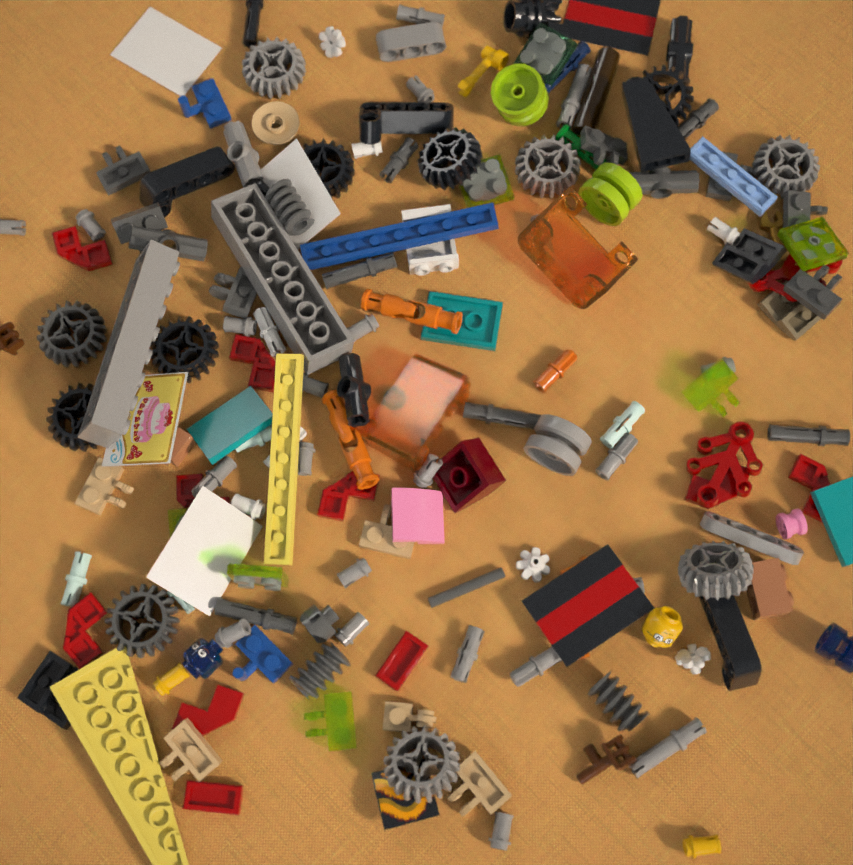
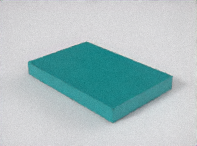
(478, 325)
(231, 425)
(836, 512)

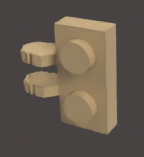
(100, 486)
(379, 537)
(192, 750)
(482, 783)

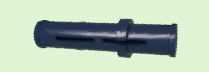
(572, 64)

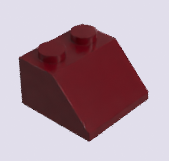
(467, 474)

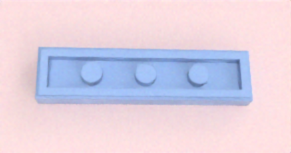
(731, 176)

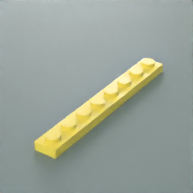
(284, 459)

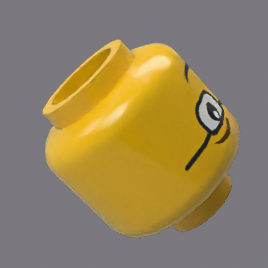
(662, 627)

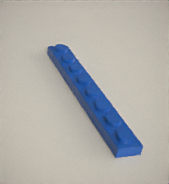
(400, 236)

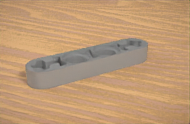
(751, 538)

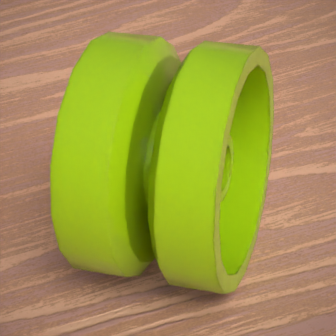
(519, 94)
(610, 194)

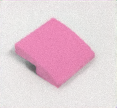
(417, 516)

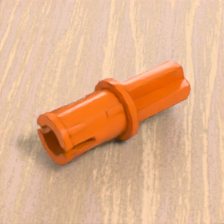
(555, 370)

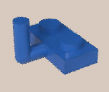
(209, 102)
(262, 655)

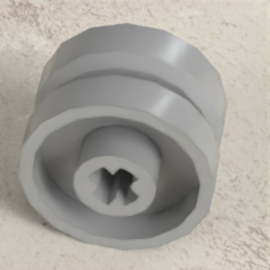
(557, 444)

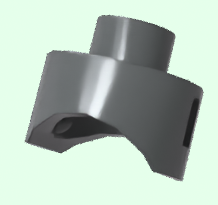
(319, 622)

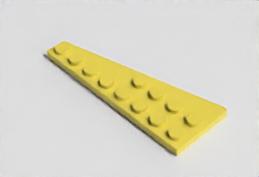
(114, 730)

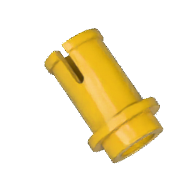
(171, 679)
(701, 845)

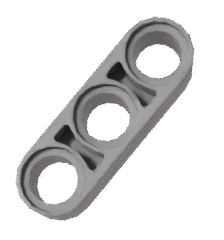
(410, 41)

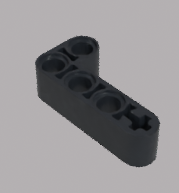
(403, 118)
(184, 177)
(740, 658)

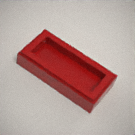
(401, 661)
(213, 797)

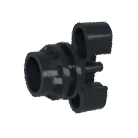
(524, 16)

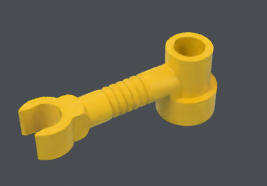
(491, 58)

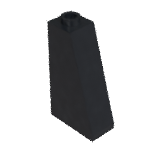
(653, 131)

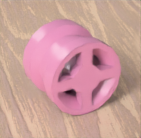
(791, 523)

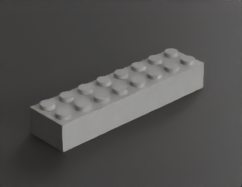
(281, 278)
(129, 346)

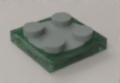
(547, 52)

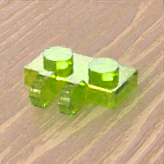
(710, 386)
(339, 722)

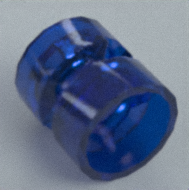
(830, 641)

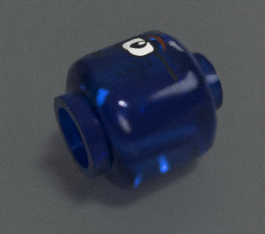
(203, 658)

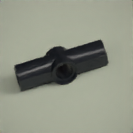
(680, 47)
(354, 390)

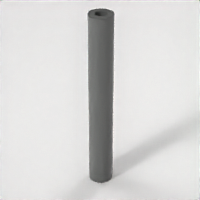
(466, 587)

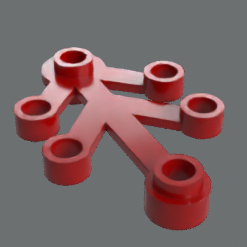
(786, 272)
(726, 461)

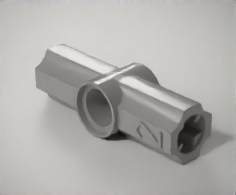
(242, 153)

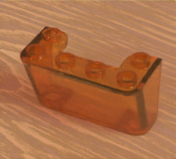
(571, 254)
(415, 410)

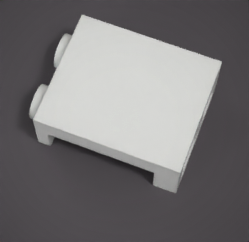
(435, 256)

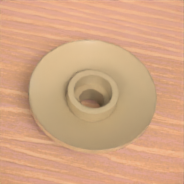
(273, 115)

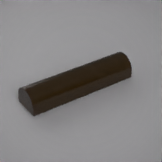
(597, 90)

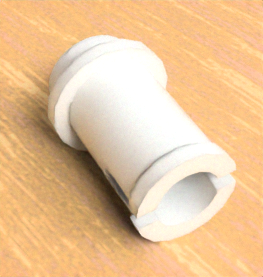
(361, 149)
(724, 232)
(248, 506)

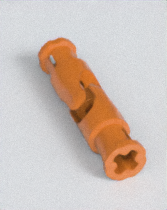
(395, 307)
(359, 458)

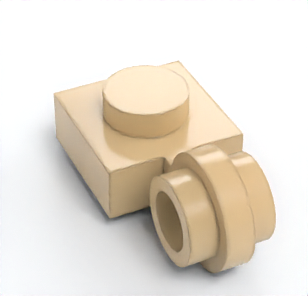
(399, 717)

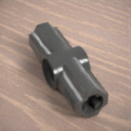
(663, 182)
(188, 246)

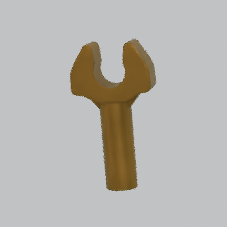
(772, 228)

